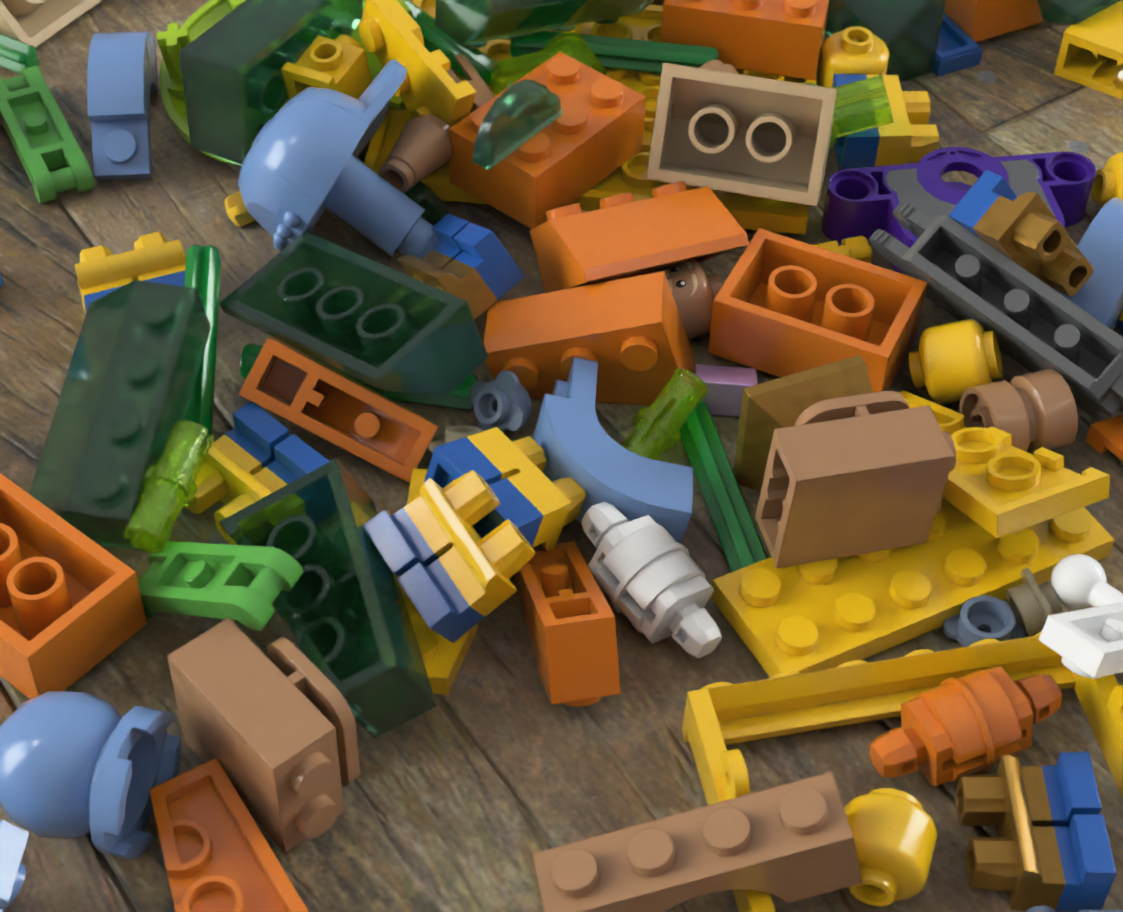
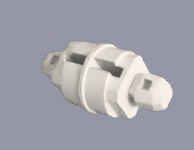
(651, 579)

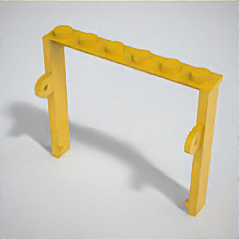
(863, 693)

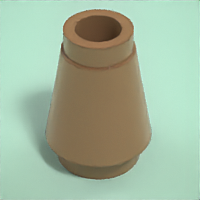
(417, 152)

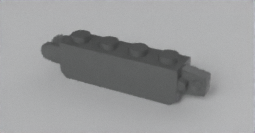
(1028, 316)

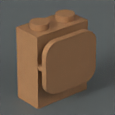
(853, 479)
(271, 726)

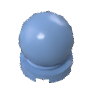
(85, 769)

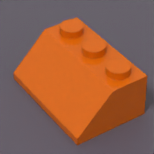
(633, 236)

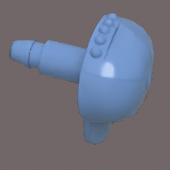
(310, 163)

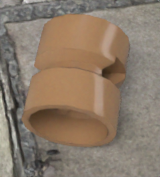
(1030, 407)

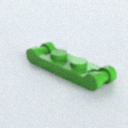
(42, 136)
(217, 581)

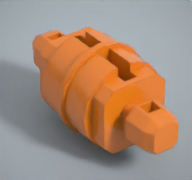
(965, 725)

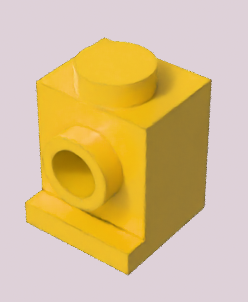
(330, 65)

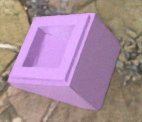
(725, 387)

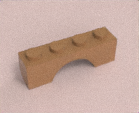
(769, 841)

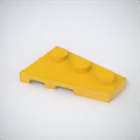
(427, 86)

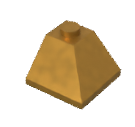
(781, 402)

